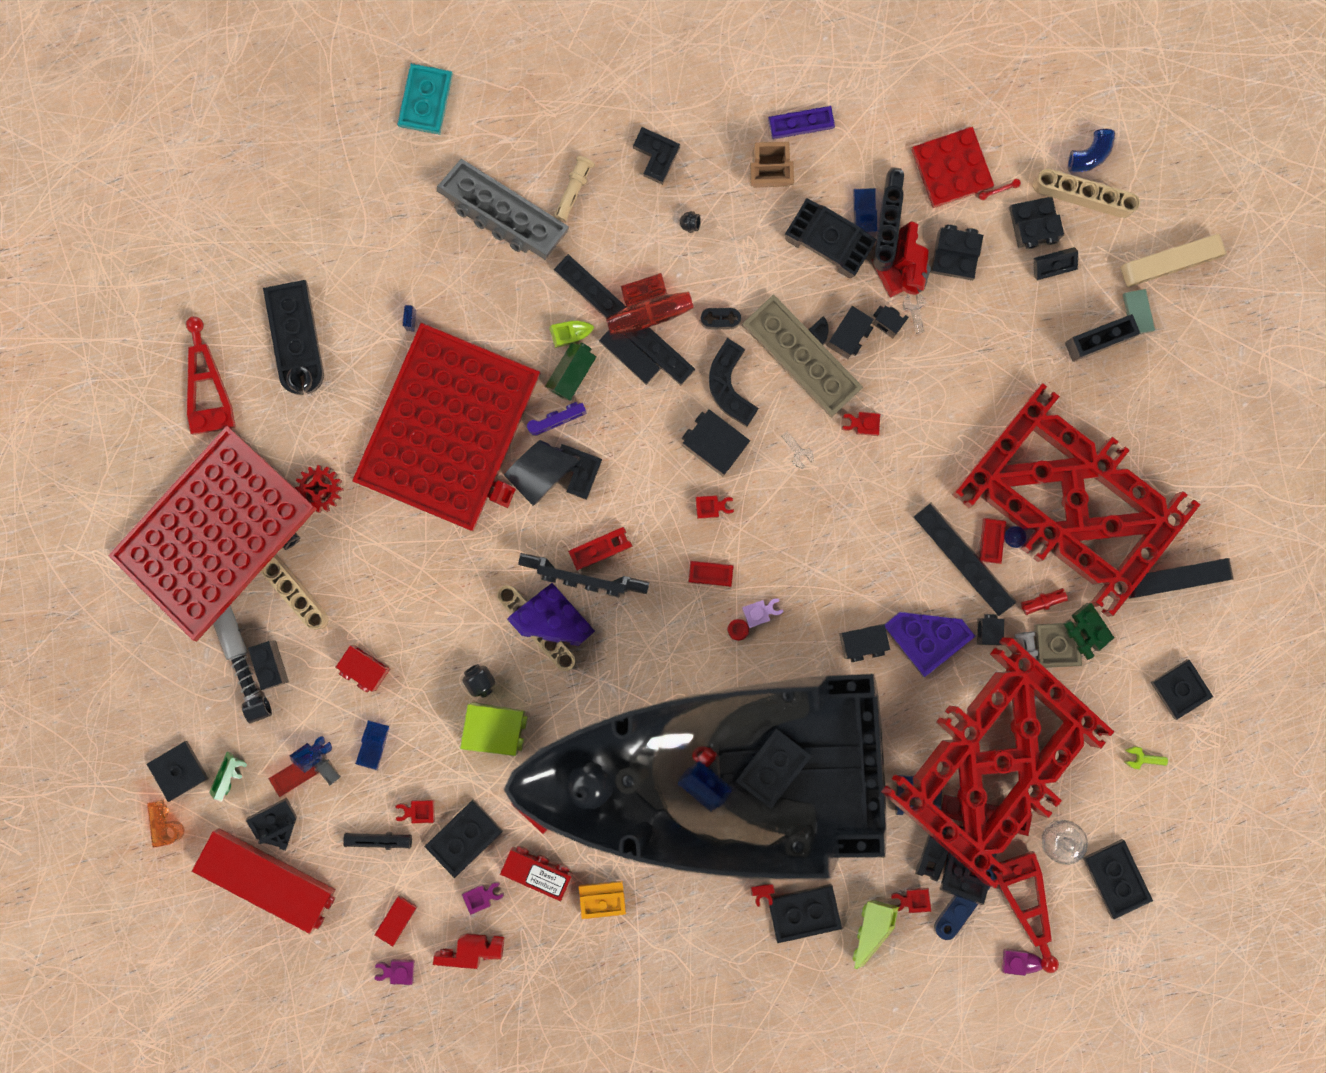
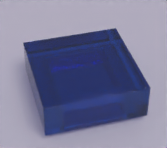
(409, 318)

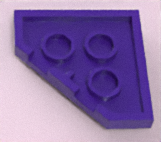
(552, 618)
(928, 638)

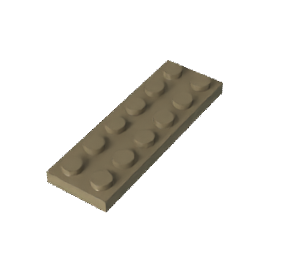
(802, 356)

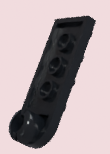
(294, 336)

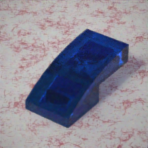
(865, 209)
(372, 745)

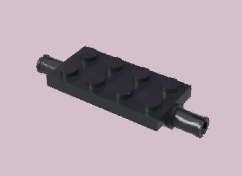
(550, 574)

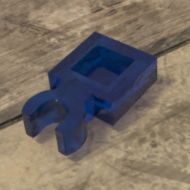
(309, 755)

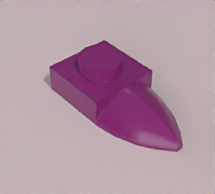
(1020, 962)

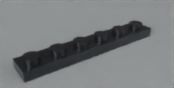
(965, 559)

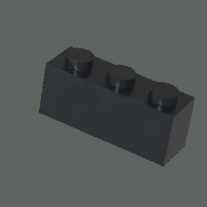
(1102, 338)

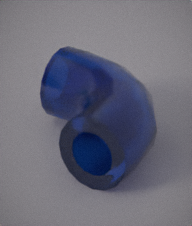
(1094, 155)

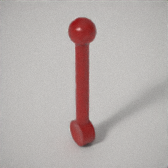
(1015, 184)

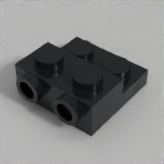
(1036, 223)
(957, 252)

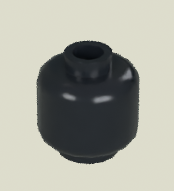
(478, 681)

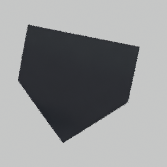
(273, 824)

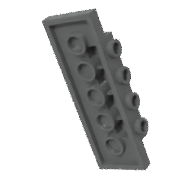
(501, 210)

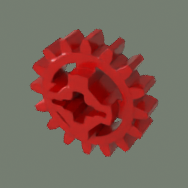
(318, 479)

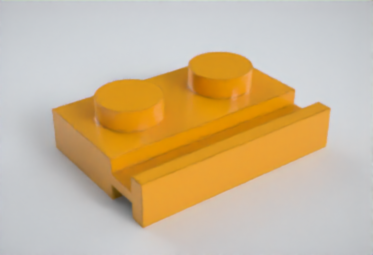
(602, 899)

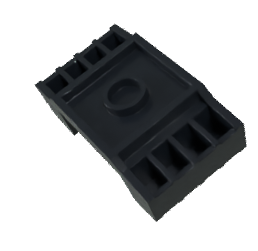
(830, 237)

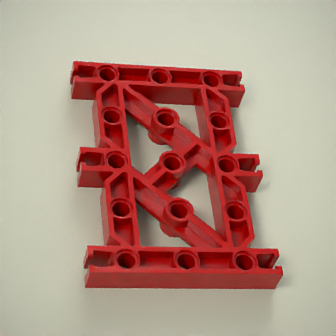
(1078, 527)
(1033, 767)

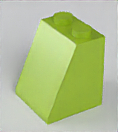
(493, 729)

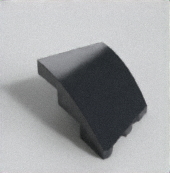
(539, 470)

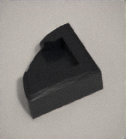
(820, 330)

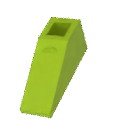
(877, 926)

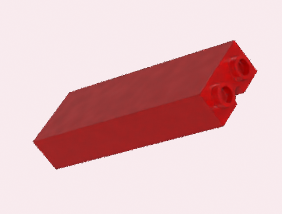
(264, 881)

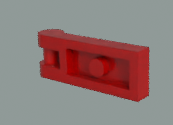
(599, 549)

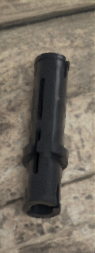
(385, 841)

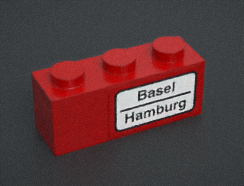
(536, 873)

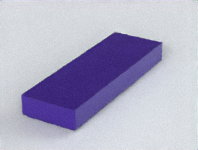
(801, 122)

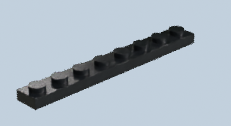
(608, 304)

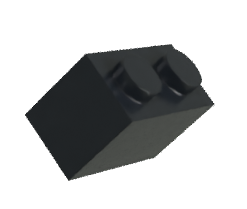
(850, 332)
(864, 642)
(268, 665)

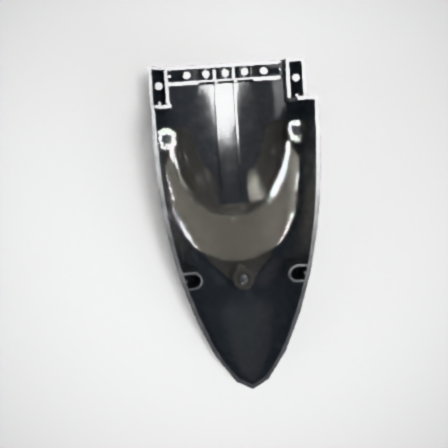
(822, 816)

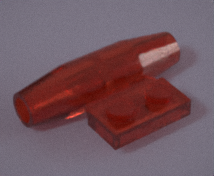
(648, 305)

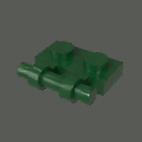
(1092, 627)

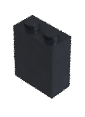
(714, 442)

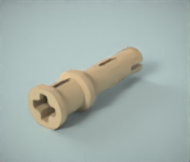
(577, 180)

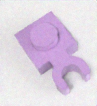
(758, 613)

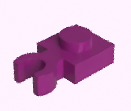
(479, 898)
(400, 972)

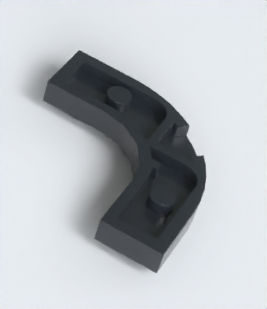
(721, 386)

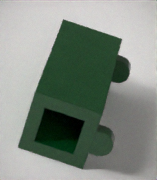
(571, 371)

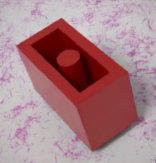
(362, 669)

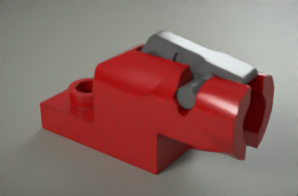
(912, 260)

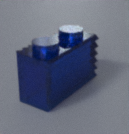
(705, 786)

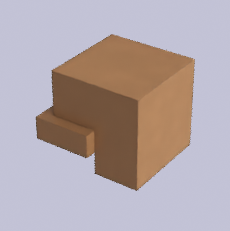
(771, 165)

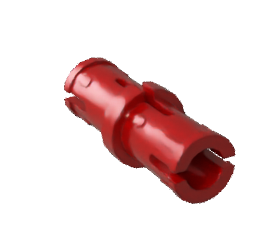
(1044, 601)

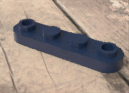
(956, 913)

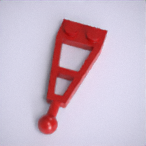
(209, 419)
(1020, 869)

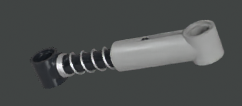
(254, 706)

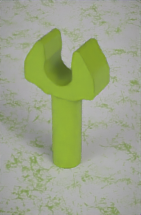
(1142, 758)

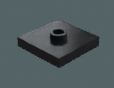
(1182, 689)
(177, 771)

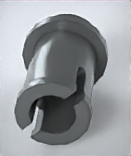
(327, 771)

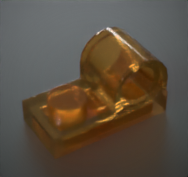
(158, 826)

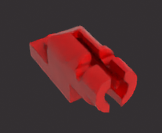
(469, 951)

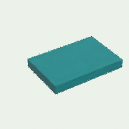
(425, 99)

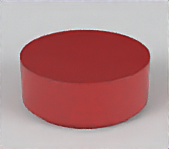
(738, 629)

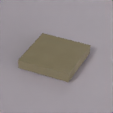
(1055, 646)

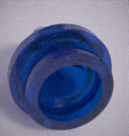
(1015, 537)

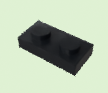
(1055, 263)

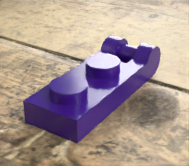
(556, 419)

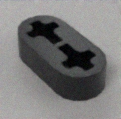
(720, 313)

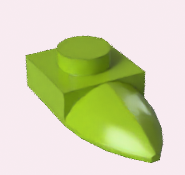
(569, 332)

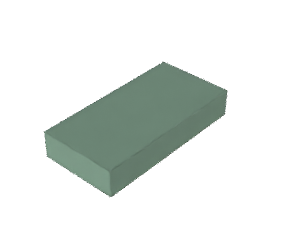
(1138, 305)

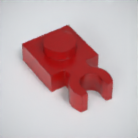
(865, 423)
(710, 506)
(420, 811)
(916, 900)

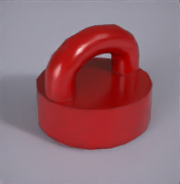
(707, 757)

